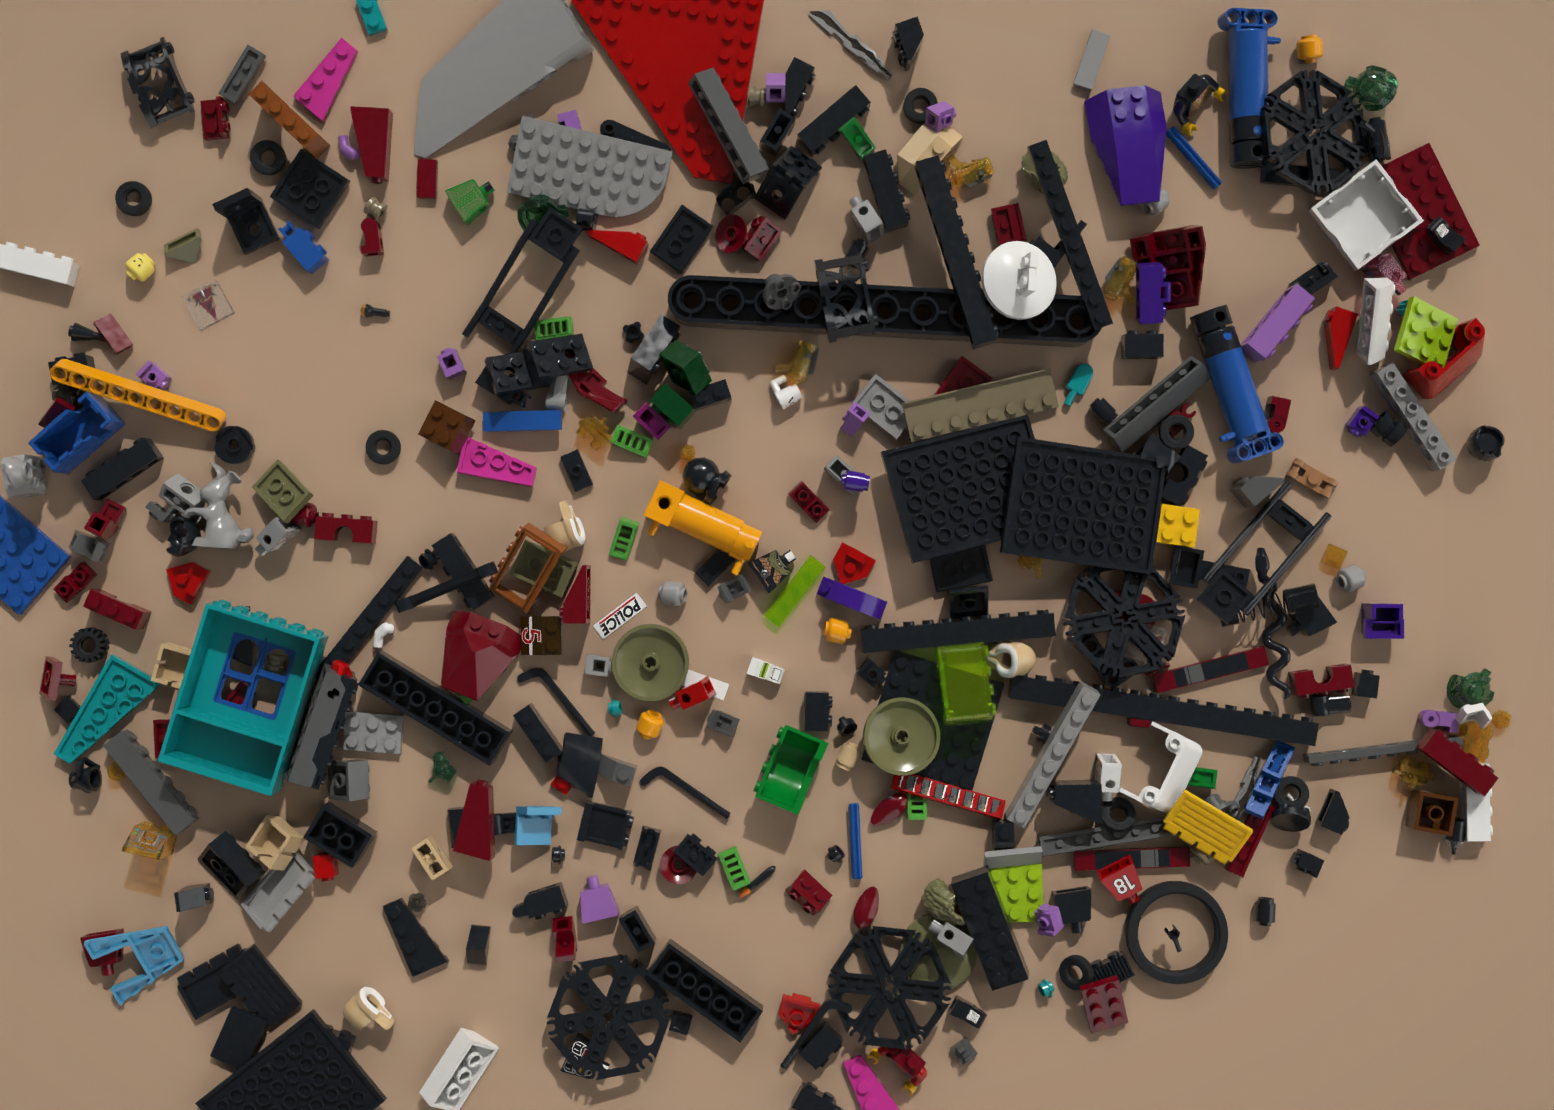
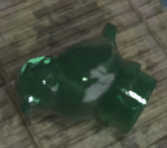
(442, 768)

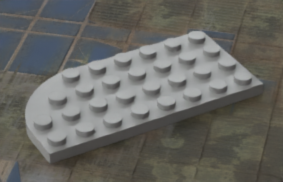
(586, 169)

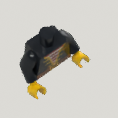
(1192, 96)

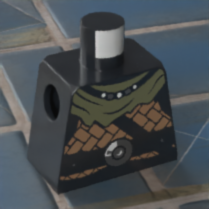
(772, 568)

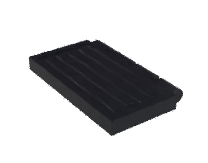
(260, 984)
(206, 989)

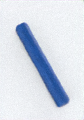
(1193, 157)
(855, 841)

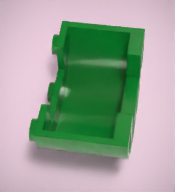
(790, 769)

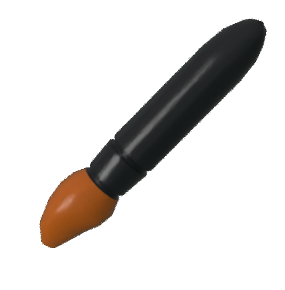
(757, 881)

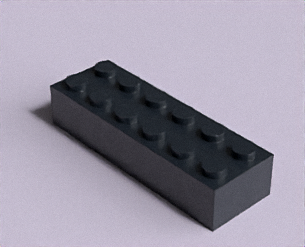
(990, 928)
(705, 990)

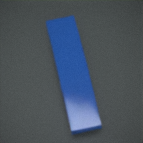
(522, 421)
(1269, 779)

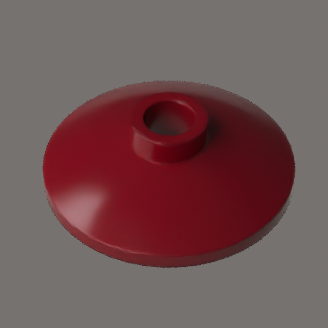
(725, 232)
(673, 874)

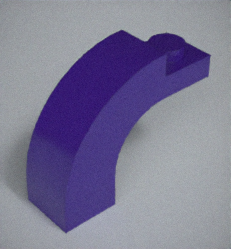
(852, 598)

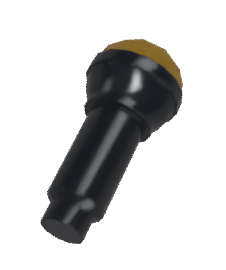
(367, 311)

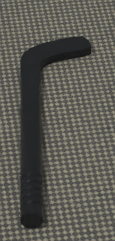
(539, 672)
(685, 786)
(826, 1005)

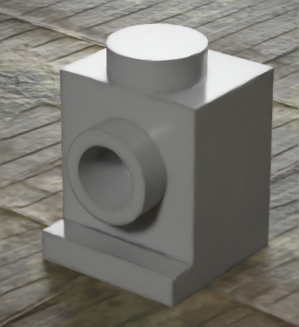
(592, 668)

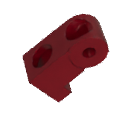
(373, 238)
(1278, 413)

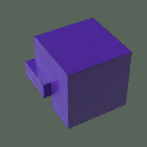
(1382, 621)

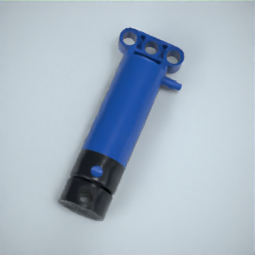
(1247, 81)
(1233, 387)

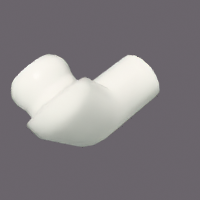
(380, 632)

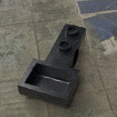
(1188, 567)
(503, 822)

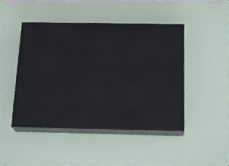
(681, 239)
(961, 569)
(238, 1037)

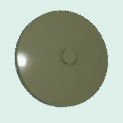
(650, 662)
(901, 736)
(957, 967)

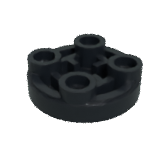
(1291, 818)

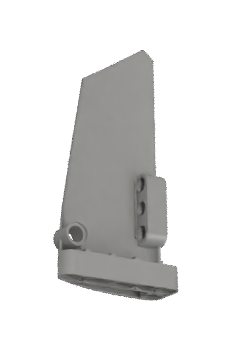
(495, 64)

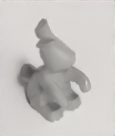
(220, 526)

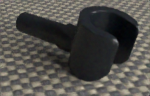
(1173, 935)

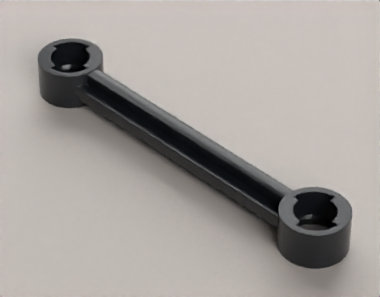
(460, 581)

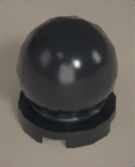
(703, 478)

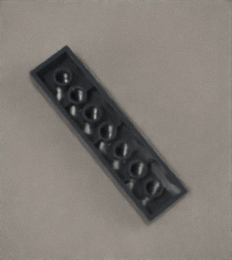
(435, 707)

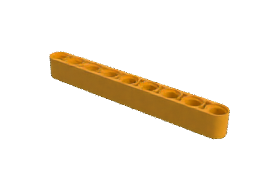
(128, 394)

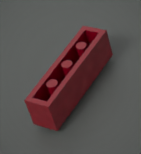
(1457, 762)

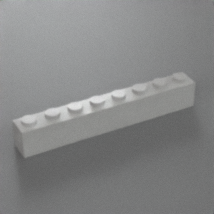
(1052, 754)

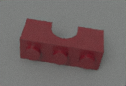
(328, 527)
(119, 611)
(1338, 678)

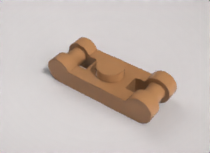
(1312, 478)

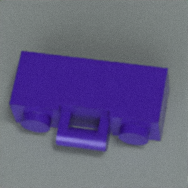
(1148, 293)

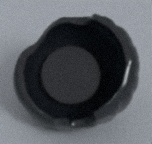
(1485, 443)
(182, 536)

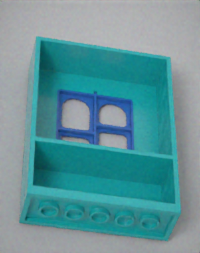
(232, 738)

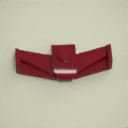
(591, 386)

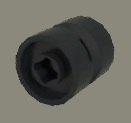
(1388, 429)

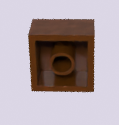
(446, 427)
(1432, 812)

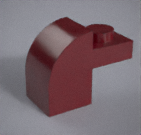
(105, 523)
(565, 939)

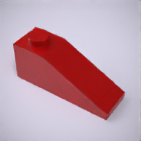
(624, 243)
(1337, 332)

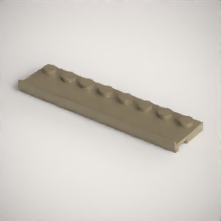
(980, 405)

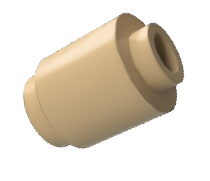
(848, 756)

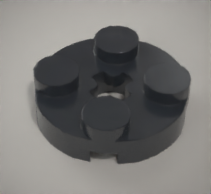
(223, 443)

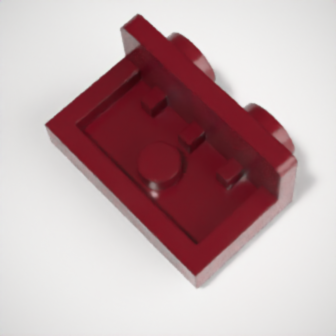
(808, 893)

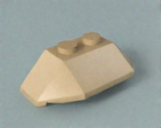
(924, 145)

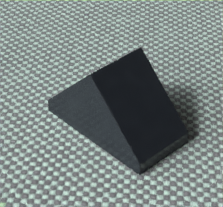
(478, 944)

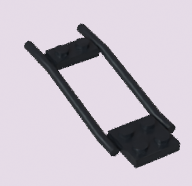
(555, 236)
(1227, 596)

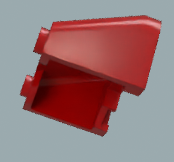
(1432, 379)

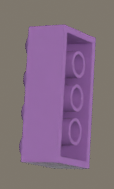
(1276, 323)

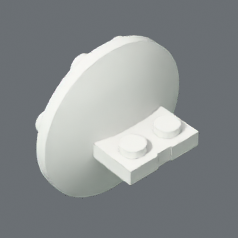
(1018, 280)

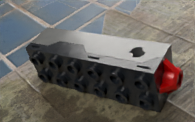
(322, 725)

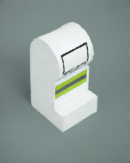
(765, 670)

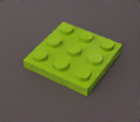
(1425, 333)
(1020, 890)

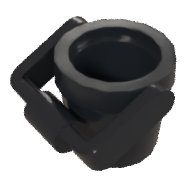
(87, 778)

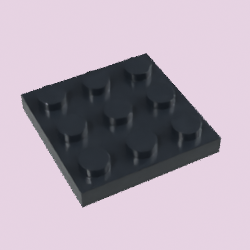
(310, 188)

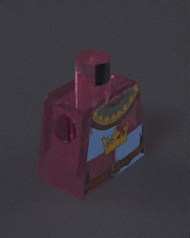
(1386, 267)

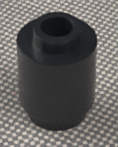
(857, 246)
(1103, 411)
(1265, 911)

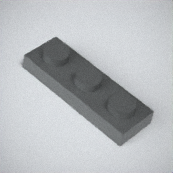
(242, 74)

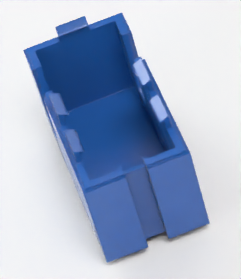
(77, 433)

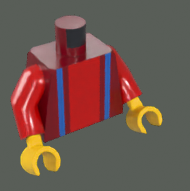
(906, 1061)

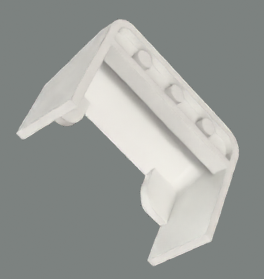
(1177, 779)

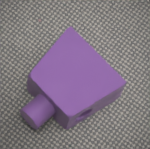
(597, 901)

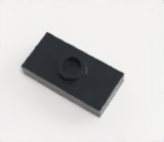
(576, 470)

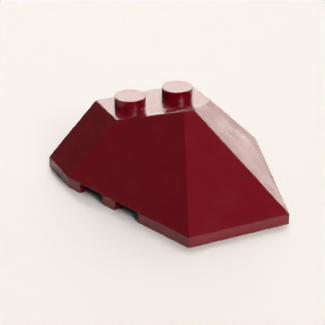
(1182, 255)
(476, 653)

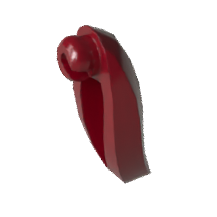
(889, 809)
(866, 908)

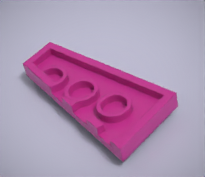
(322, 85)
(487, 463)
(867, 1087)

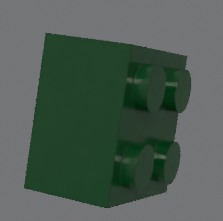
(685, 367)
(672, 405)

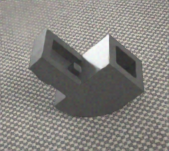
(88, 545)

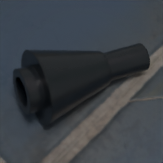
(80, 333)

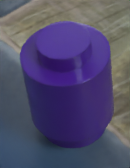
(855, 481)

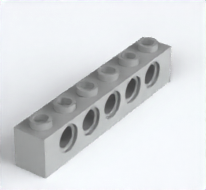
(1413, 416)

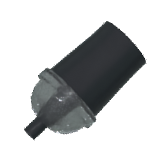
(1457, 840)

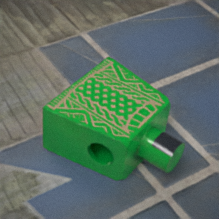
(470, 199)

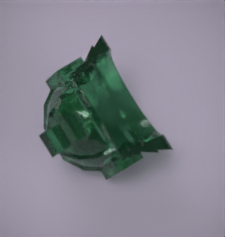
(1373, 87)
(536, 210)
(1470, 689)

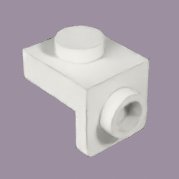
(1474, 712)

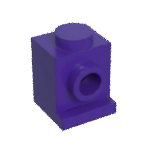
(1354, 425)

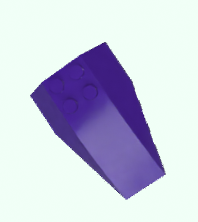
(1130, 140)

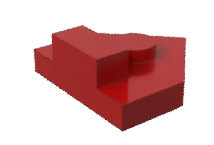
(852, 564)
(187, 580)
(797, 1011)

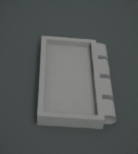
(276, 890)

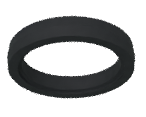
(1217, 948)

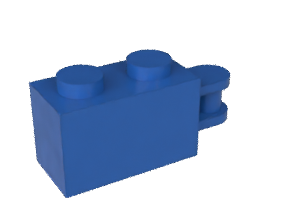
(303, 247)

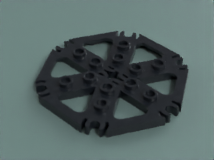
(1323, 141)
(1119, 635)
(908, 988)
(590, 1019)

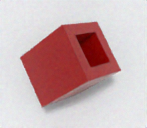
(325, 866)

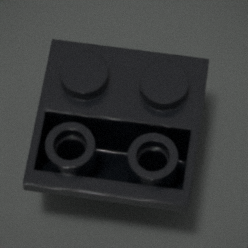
(908, 40)

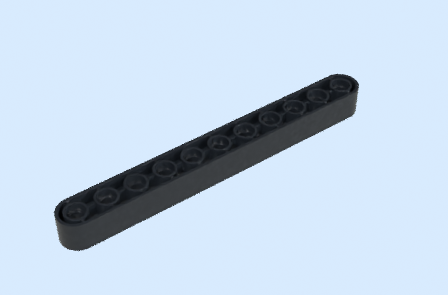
(901, 324)

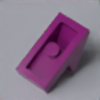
(651, 421)

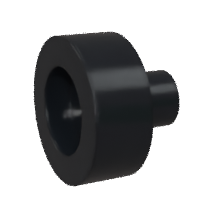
(846, 726)
(1042, 733)

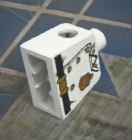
(1108, 774)

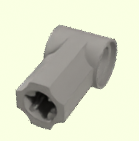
(557, 397)

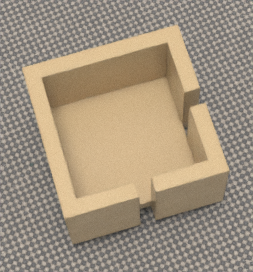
(175, 666)
(275, 842)

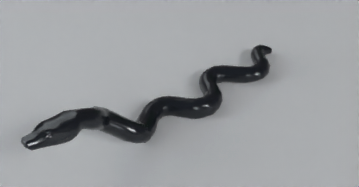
(1262, 566)

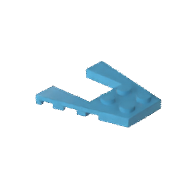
(154, 950)

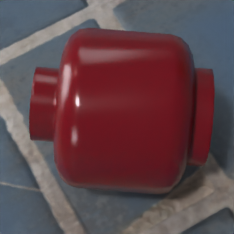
(306, 515)

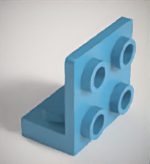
(534, 824)

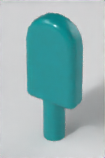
(1078, 382)

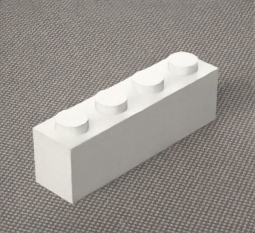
(38, 265)
(1476, 813)

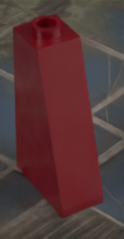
(374, 138)
(477, 824)

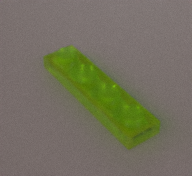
(794, 590)

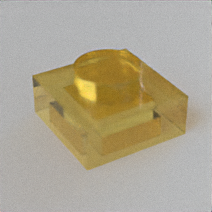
(1334, 556)

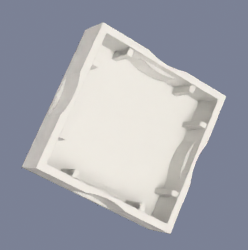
(1365, 215)

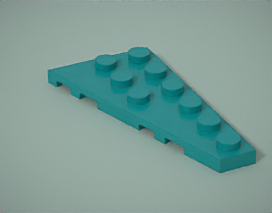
(111, 698)

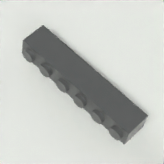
(728, 125)
(1157, 403)
(151, 781)

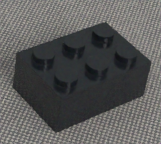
(340, 834)

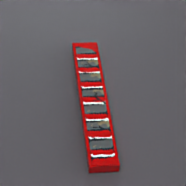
(949, 795)

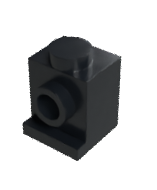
(869, 666)
(1307, 862)

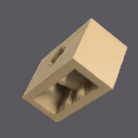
(431, 857)

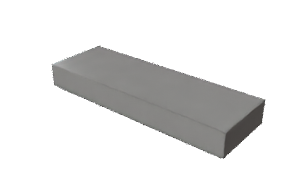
(1091, 60)
(1013, 857)

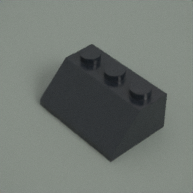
(231, 864)

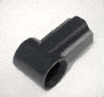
(1327, 705)

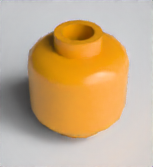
(1309, 48)
(836, 630)
(649, 724)

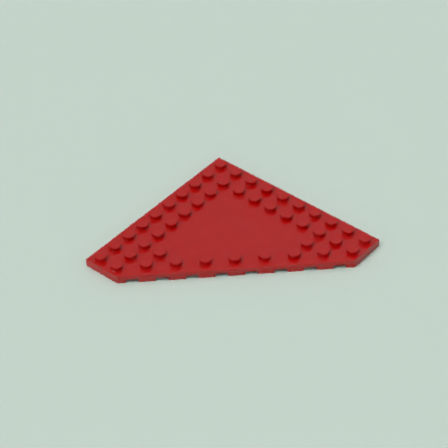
(663, 46)

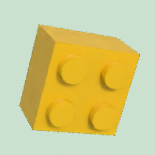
(1177, 525)

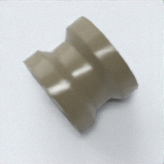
(757, 97)
(375, 208)
(276, 662)

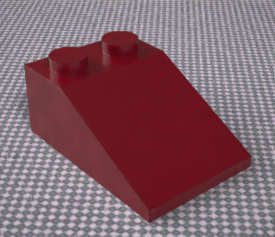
(578, 601)

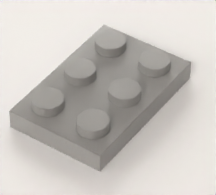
(884, 405)
(373, 732)

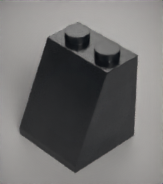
(1078, 796)

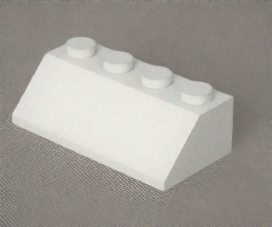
(1374, 319)
(458, 1070)

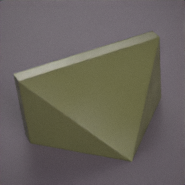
(184, 247)

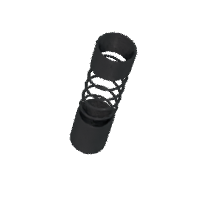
(1296, 599)

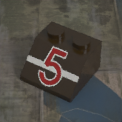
(540, 635)

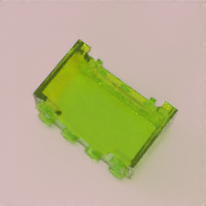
(965, 683)

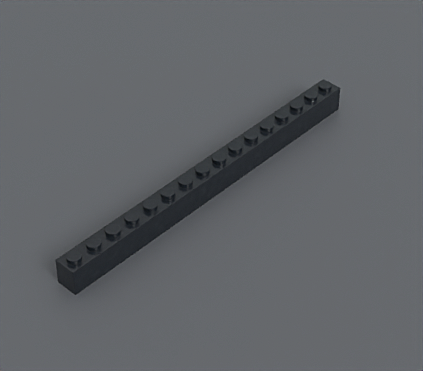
(1170, 710)

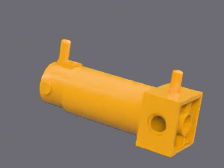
(703, 523)

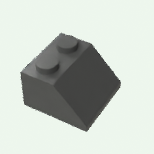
(1254, 489)
(348, 780)

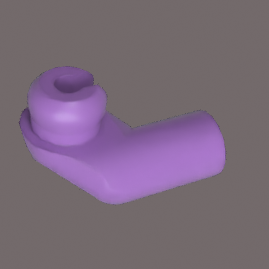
(346, 150)

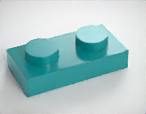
(372, 16)

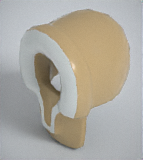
(570, 530)
(1022, 658)
(367, 1006)

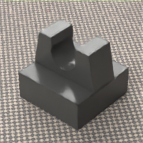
(964, 1051)

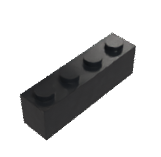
(826, 125)
(885, 190)
(122, 468)
(458, 562)

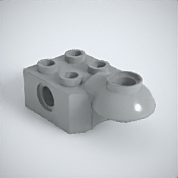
(24, 476)

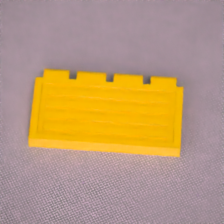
(1207, 826)

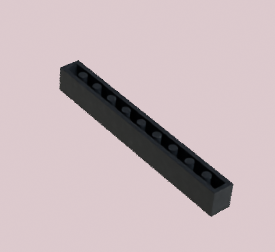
(955, 252)
(958, 632)

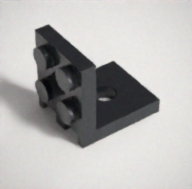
(790, 176)
(243, 211)

